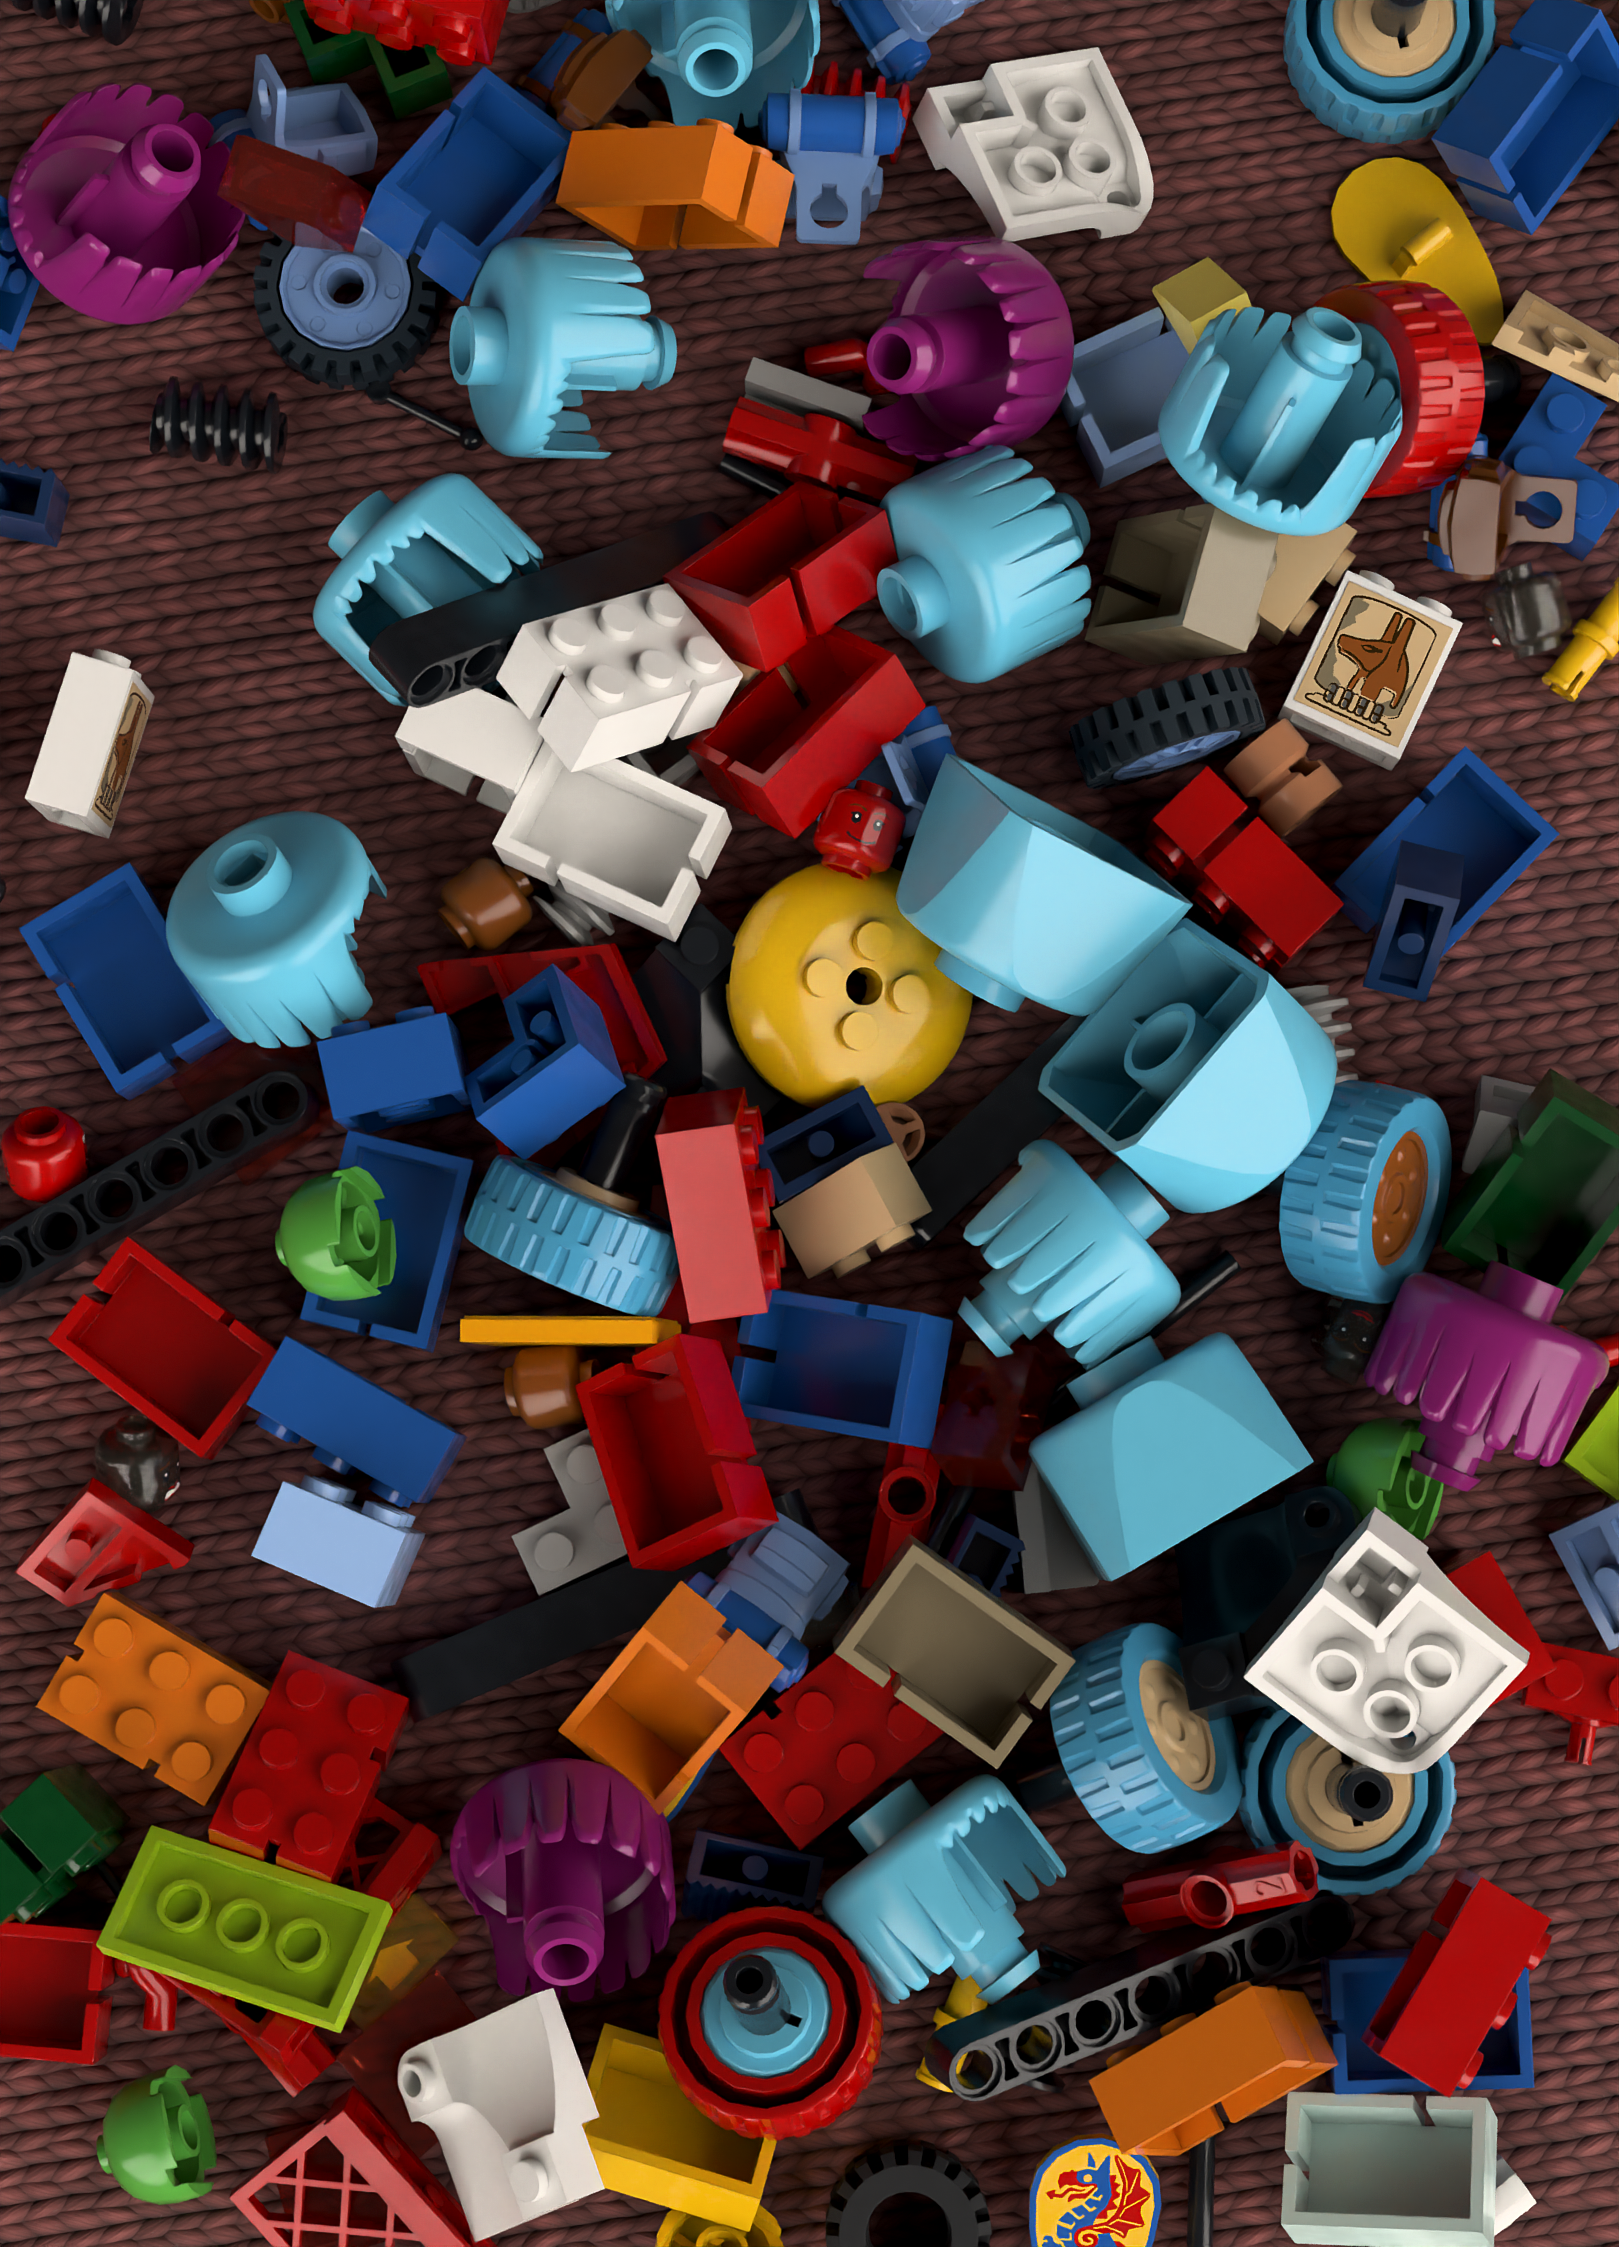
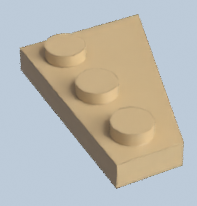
(1561, 345)

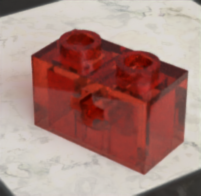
(993, 1416)

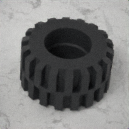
(907, 2169)

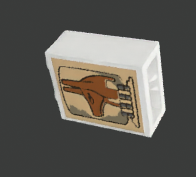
(1371, 668)
(90, 743)

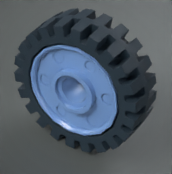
(350, 340)
(1167, 728)

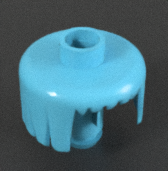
(723, 53)
(546, 328)
(1280, 419)
(413, 558)
(984, 565)
(270, 926)
(1069, 1259)
(937, 1888)

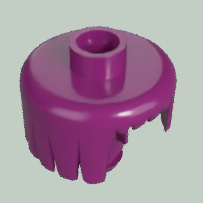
(123, 205)
(969, 347)
(1484, 1370)
(566, 1875)

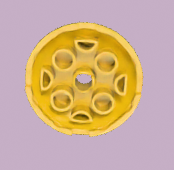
(793, 999)

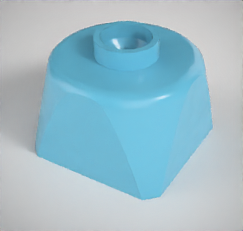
(1029, 896)
(1197, 1073)
(1163, 1449)

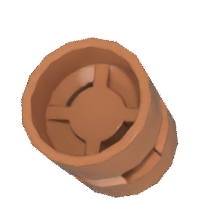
(1282, 778)

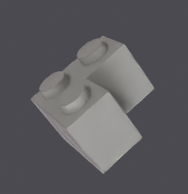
(580, 1537)

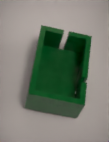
(1543, 1188)
(54, 1833)

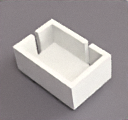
(630, 675)
(472, 738)
(614, 839)

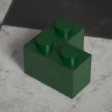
(409, 77)

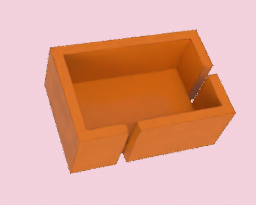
(643, 178)
(157, 1697)
(671, 1697)
(1237, 2053)

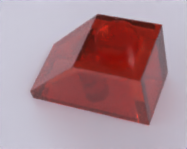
(294, 195)

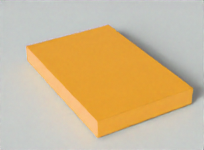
(567, 1330)

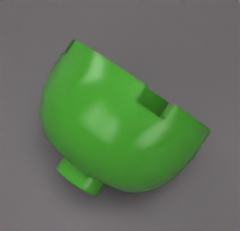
(336, 1238)
(1377, 1473)
(158, 2139)

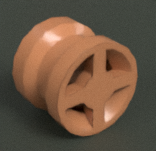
(902, 1121)

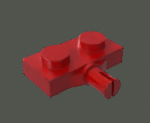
(1580, 1693)

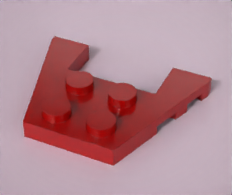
(596, 971)

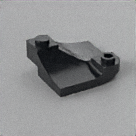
(688, 1008)
(1243, 1585)

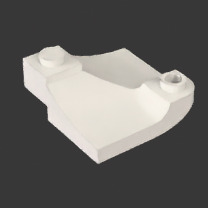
(1042, 146)
(1386, 1653)
(507, 2113)

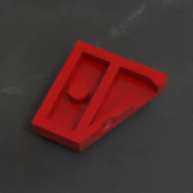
(99, 1546)

